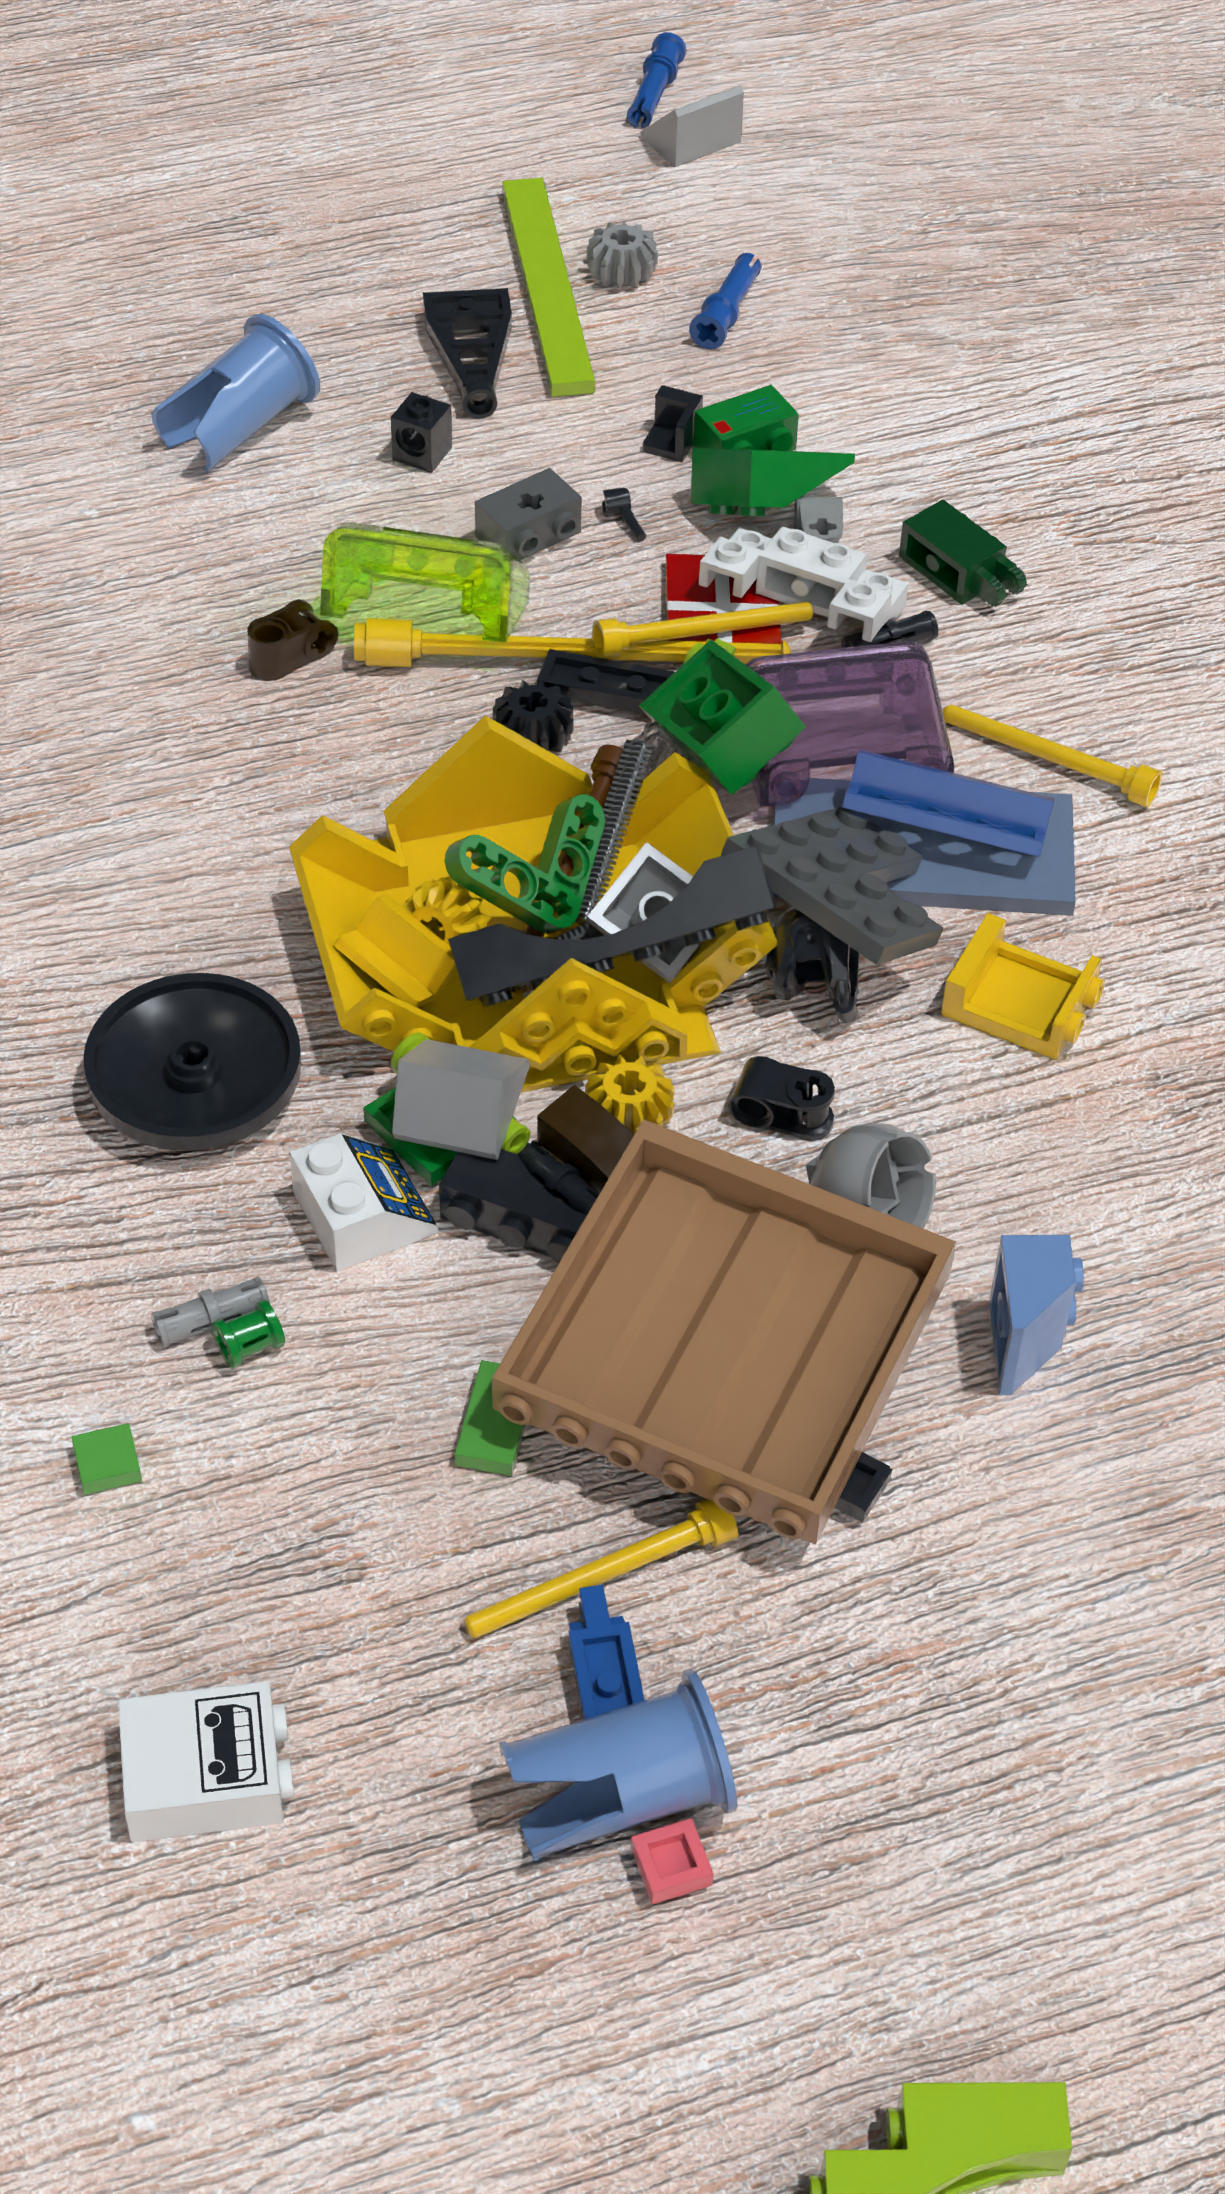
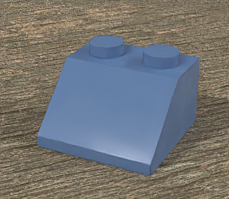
(1031, 1303)

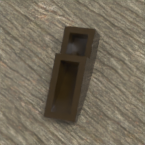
(583, 1135)

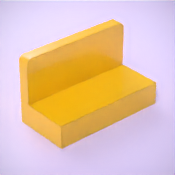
(399, 953)

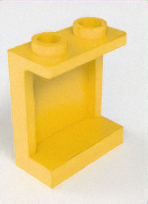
(1020, 992)

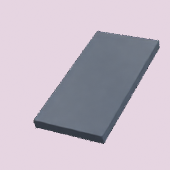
(966, 871)

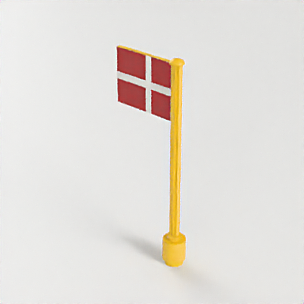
(396, 642)

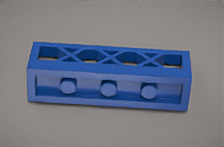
(949, 803)

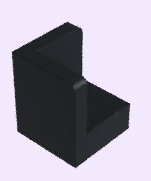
(673, 423)

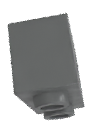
(529, 514)

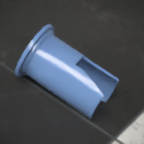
(239, 391)
(625, 1768)

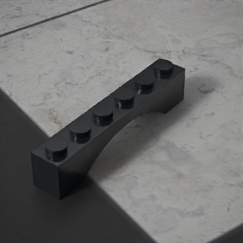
(719, 894)
(506, 1204)

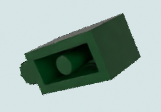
(959, 555)

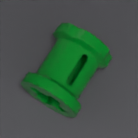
(248, 1334)

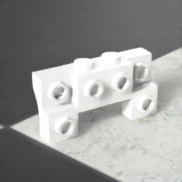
(810, 570)

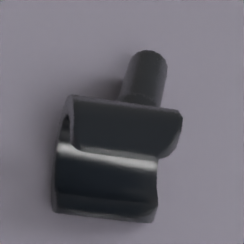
(618, 503)

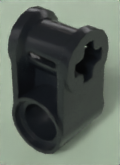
(779, 1095)

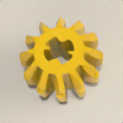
(446, 908)
(633, 1092)

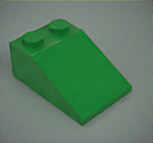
(759, 477)
(723, 716)

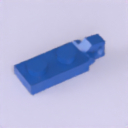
(602, 1657)

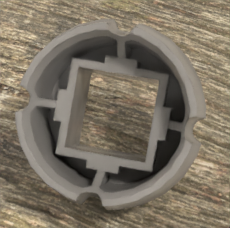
(879, 1170)

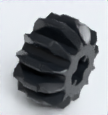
(536, 714)

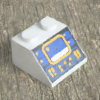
(358, 1199)

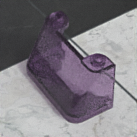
(851, 702)

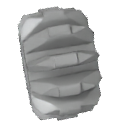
(622, 255)

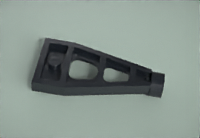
(470, 311)

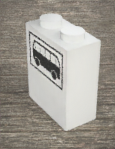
(203, 1761)

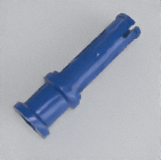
(659, 70)
(721, 308)

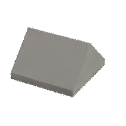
(698, 127)
(638, 893)
(457, 1097)

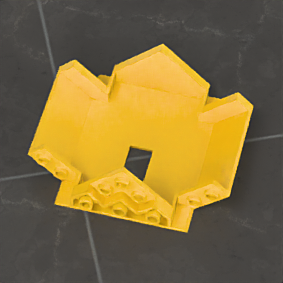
(578, 1017)

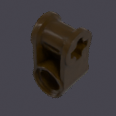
(284, 640)

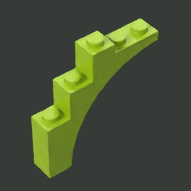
(958, 2141)

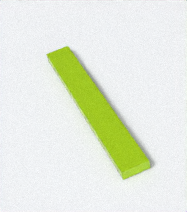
(548, 288)

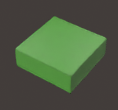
(106, 1458)

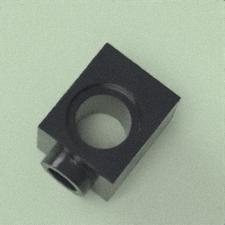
(421, 432)

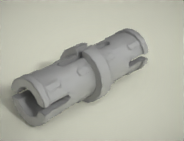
(197, 1314)

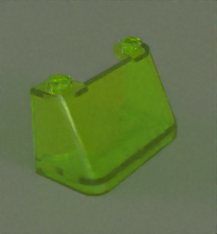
(490, 577)

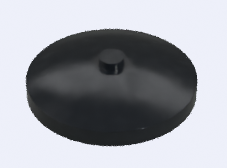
(192, 1061)

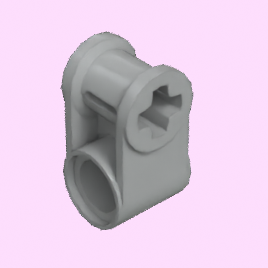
(820, 517)

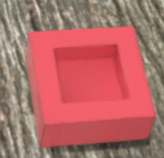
(672, 1861)

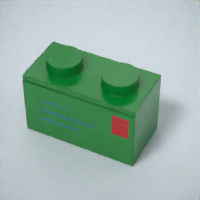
(748, 422)

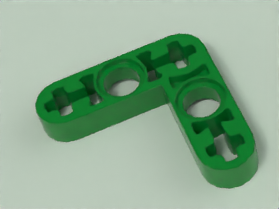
(537, 883)

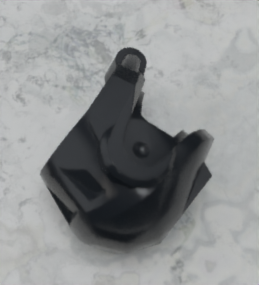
(813, 955)

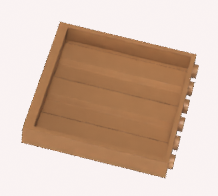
(725, 1330)

